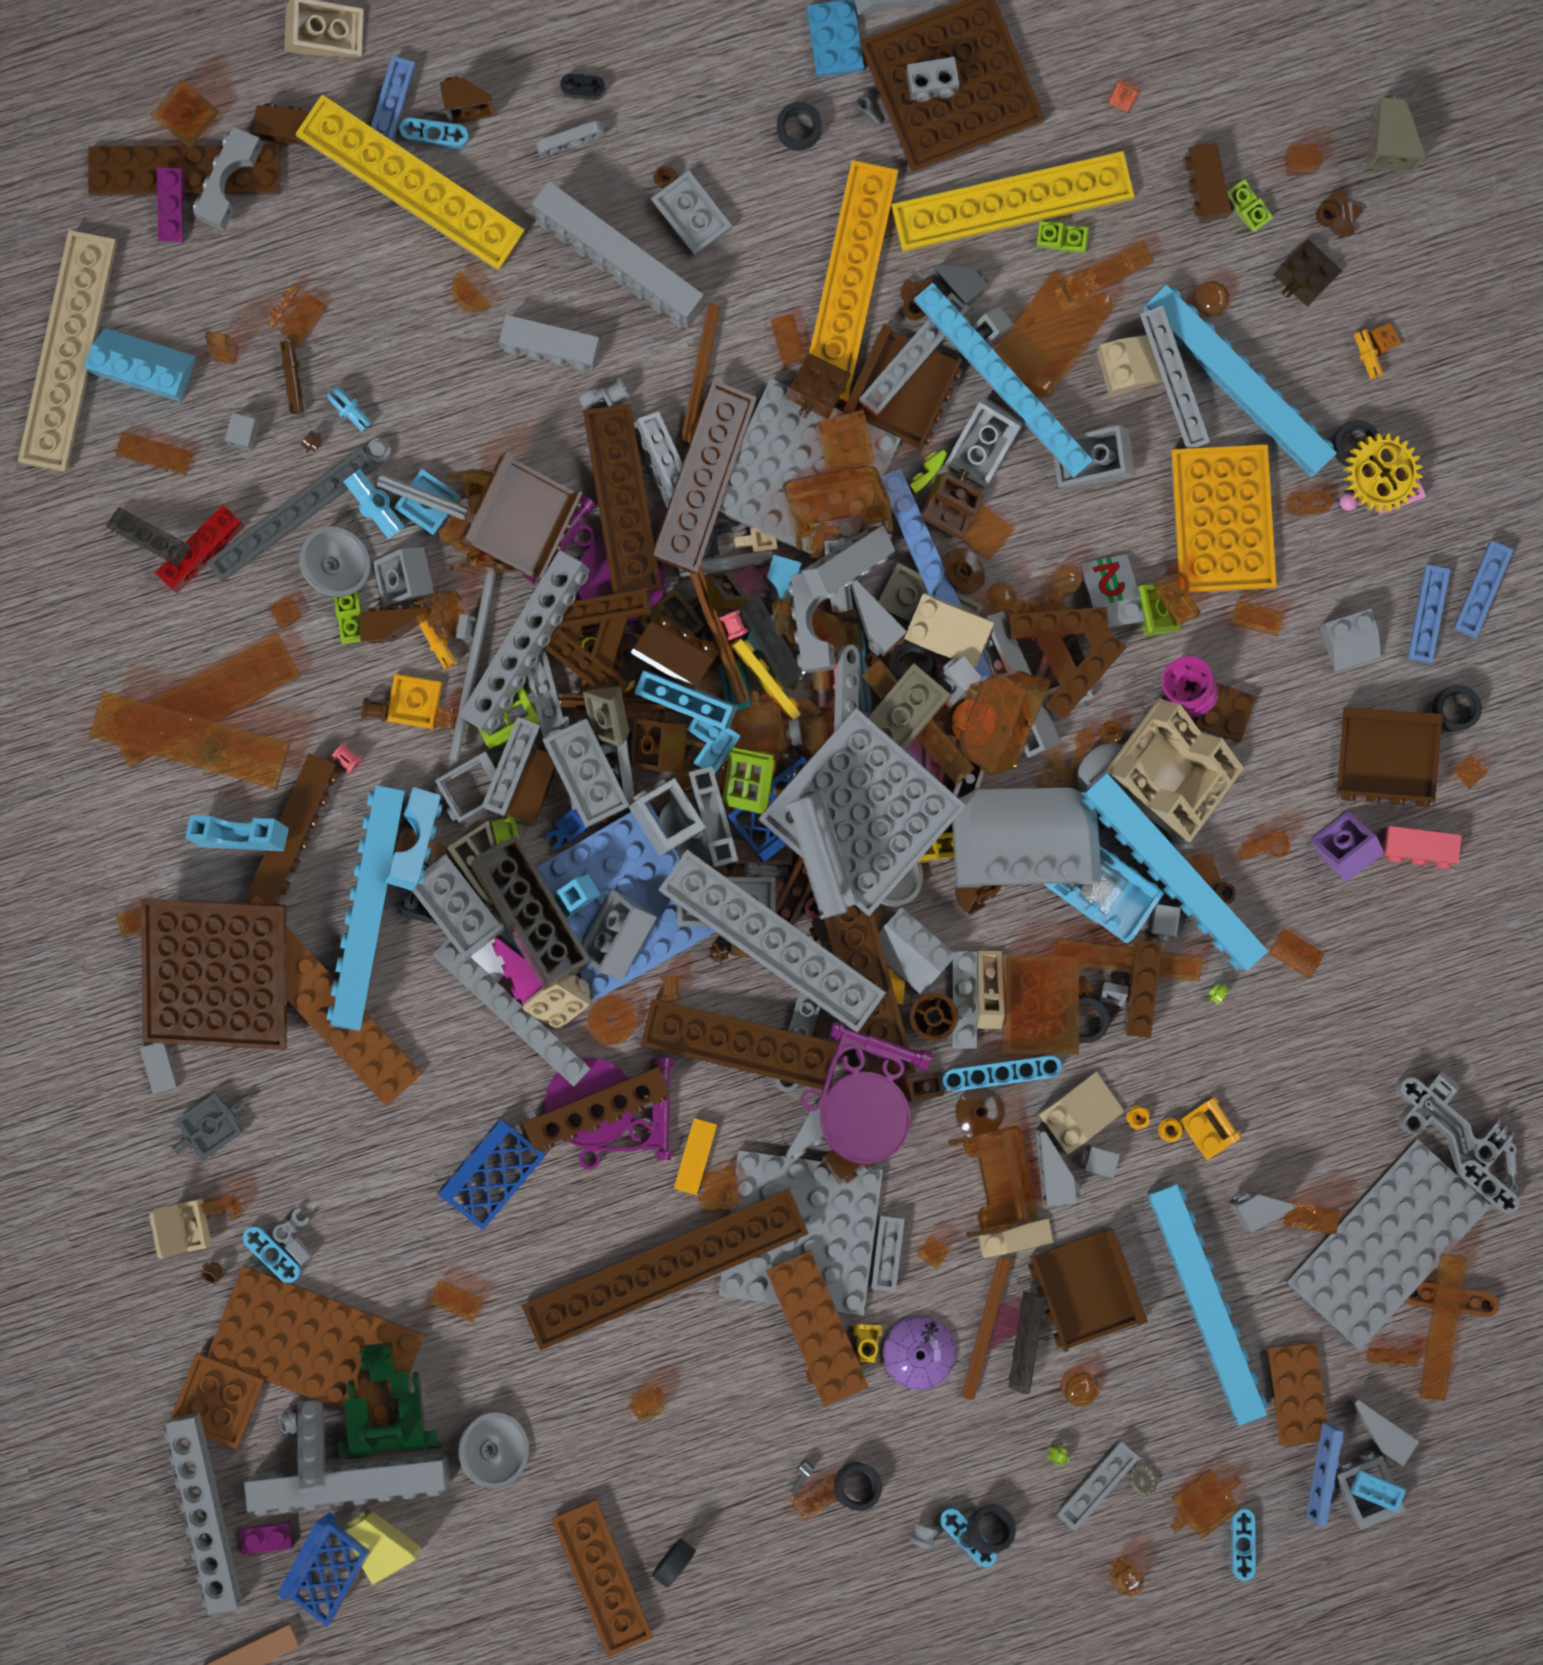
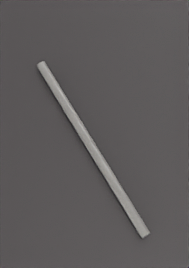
(472, 663)

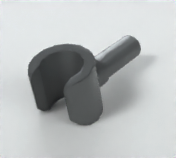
(866, 109)
(806, 1470)

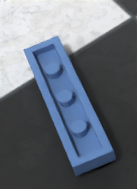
(393, 96)
(1483, 589)
(1428, 614)
(1324, 1474)

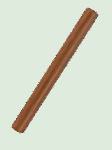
(701, 369)
(720, 639)
(986, 1328)

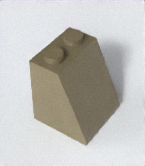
(1393, 137)

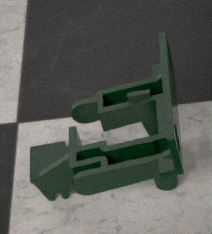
(410, 1428)

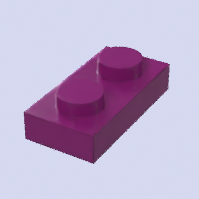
(266, 1538)

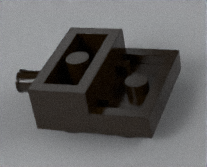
(1307, 273)
(678, 610)

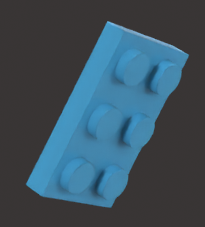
(835, 38)

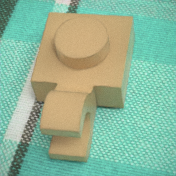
(758, 541)

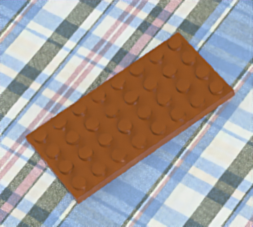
(308, 1342)

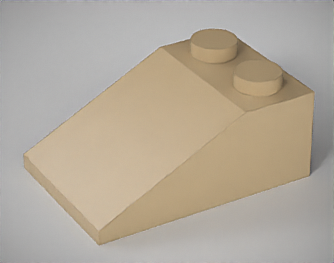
(323, 29)
(1128, 365)
(949, 629)
(1080, 1113)

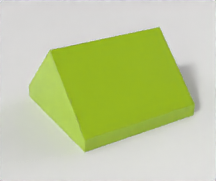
(1156, 613)

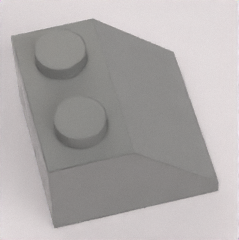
(403, 577)
(1352, 640)
(1257, 1209)

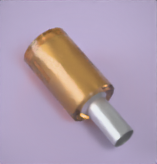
(822, 683)

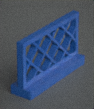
(774, 843)
(475, 1160)
(305, 1563)

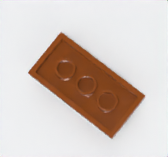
(1297, 1392)

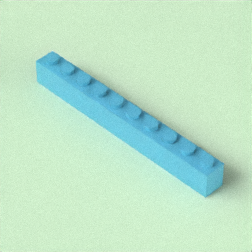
(1243, 384)
(1174, 872)
(367, 908)
(1206, 1303)

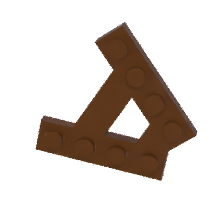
(613, 614)
(1047, 629)

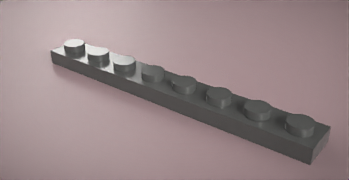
(289, 516)

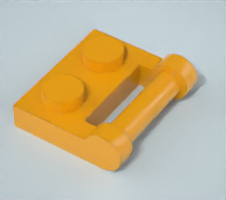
(1202, 1131)

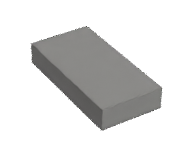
(158, 1067)

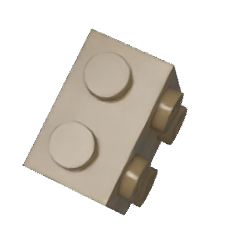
(560, 1002)
(180, 1228)

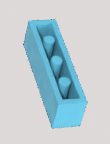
(686, 700)

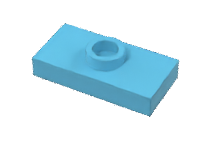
(1378, 1490)

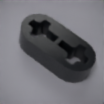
(583, 81)

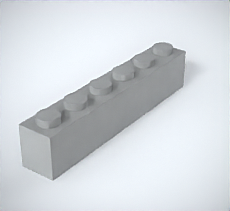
(1003, 656)

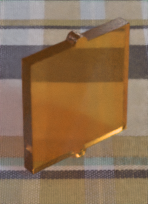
(987, 532)

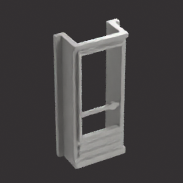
(822, 854)

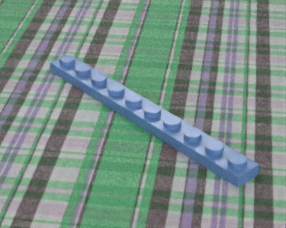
(922, 546)

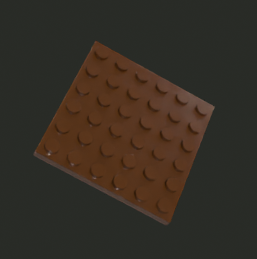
(992, 91)
(214, 973)

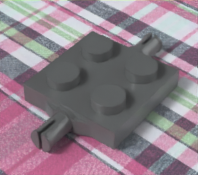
(209, 1126)

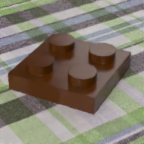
(1229, 714)

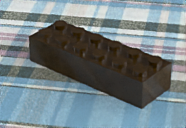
(530, 912)

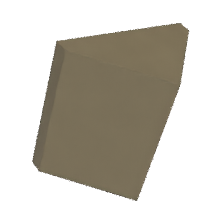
(607, 714)

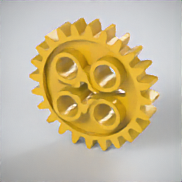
(1366, 487)

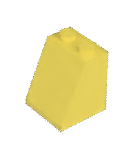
(387, 1545)

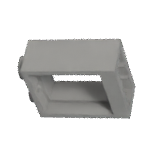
(454, 811)
(650, 827)
(1373, 1515)

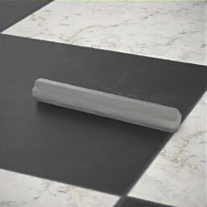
(422, 496)
(733, 562)

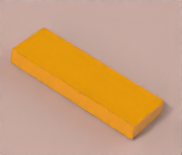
(695, 1156)

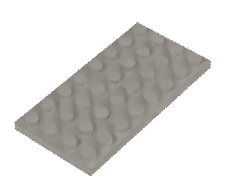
(1388, 1244)

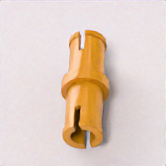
(1368, 354)

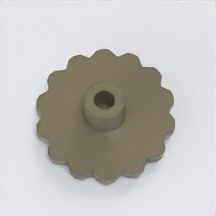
(1142, 1479)

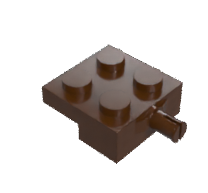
(817, 386)
(952, 503)

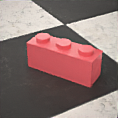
(1421, 846)

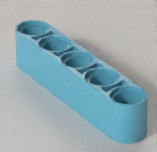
(1013, 1073)

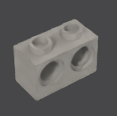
(930, 72)

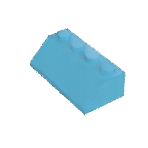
(140, 364)

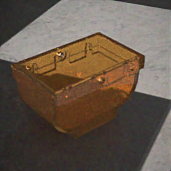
(996, 716)

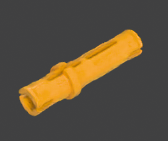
(437, 644)

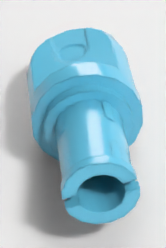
(350, 410)

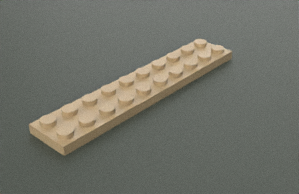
(66, 346)

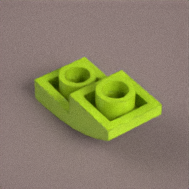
(1247, 206)
(1062, 238)
(932, 466)
(348, 615)

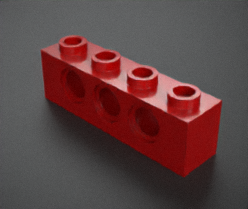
(204, 545)

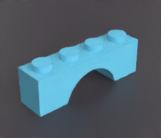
(779, 577)
(420, 811)
(218, 833)
(572, 898)

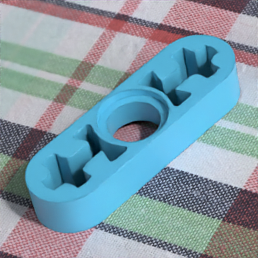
(416, 136)
(280, 1272)
(950, 1527)
(1237, 1561)

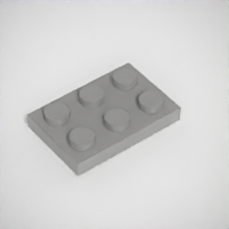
(691, 213)

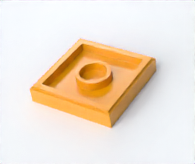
(414, 701)

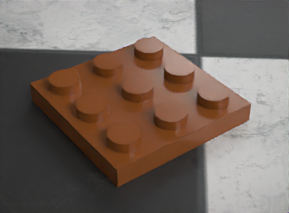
(222, 1397)

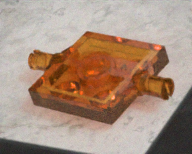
(760, 726)
(1205, 1503)

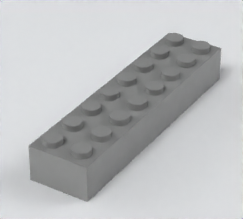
(618, 255)
(351, 1483)

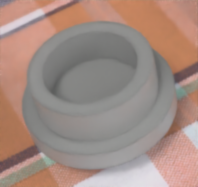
(378, 450)
(288, 1422)

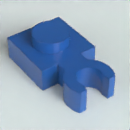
(569, 827)

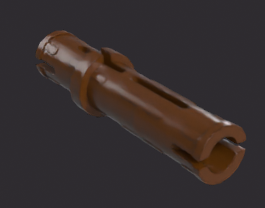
(292, 381)

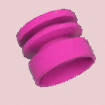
(1190, 673)

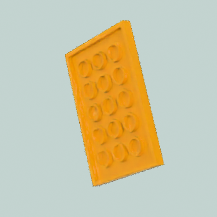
(1224, 518)

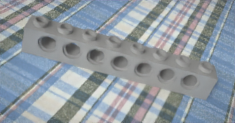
(513, 646)
(192, 1428)

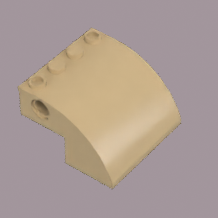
(1174, 770)

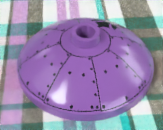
(913, 1335)

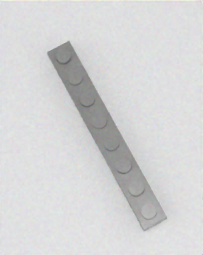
(512, 1013)

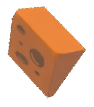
(1385, 338)

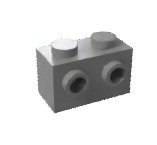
(957, 678)

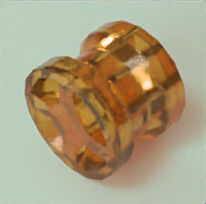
(445, 717)

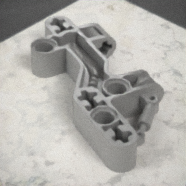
(1464, 1148)

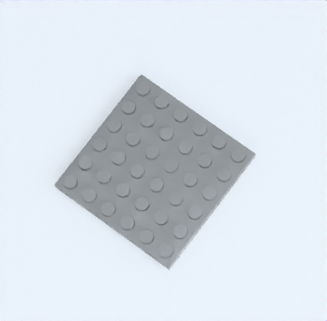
(783, 448)
(879, 804)
(838, 1223)

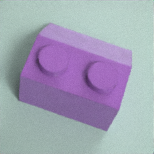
(1347, 846)

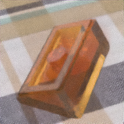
(1296, 953)

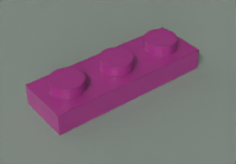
(170, 204)

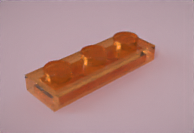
(154, 453)

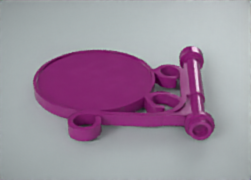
(595, 559)
(599, 1077)
(865, 1112)

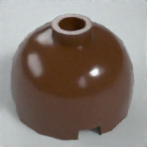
(972, 898)
(933, 1016)

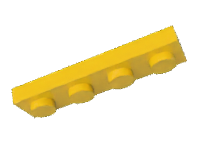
(771, 685)

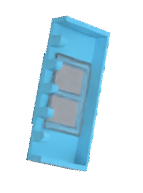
(1117, 903)

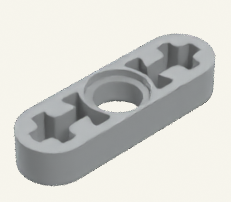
(570, 138)

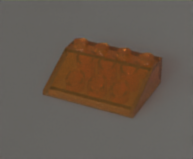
(1040, 1005)

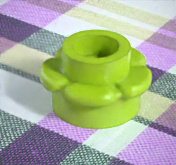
(1218, 993)
(1058, 1455)

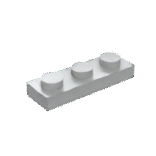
(887, 1253)

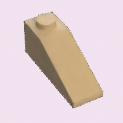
(990, 990)
(1016, 1239)

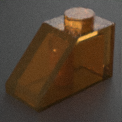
(1313, 1217)

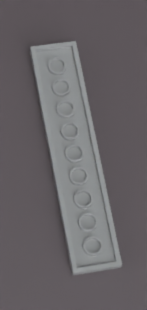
(771, 941)

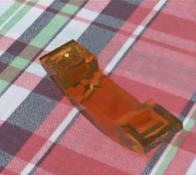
(1106, 273)

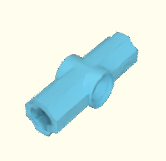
(374, 504)

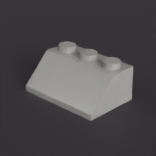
(617, 934)
(913, 951)

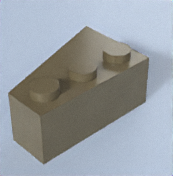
(465, 850)

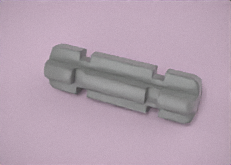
(766, 870)

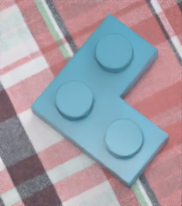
(718, 743)

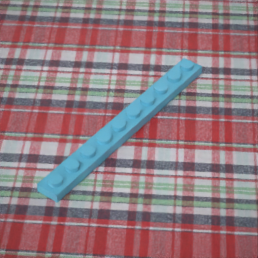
(1003, 380)

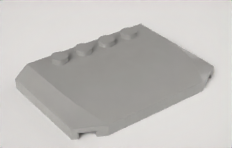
(1026, 838)

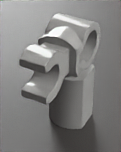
(285, 1232)

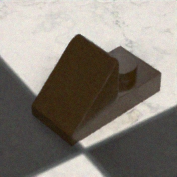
(724, 592)

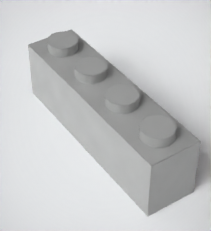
(549, 342)
(848, 561)

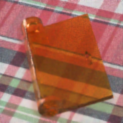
(1048, 347)

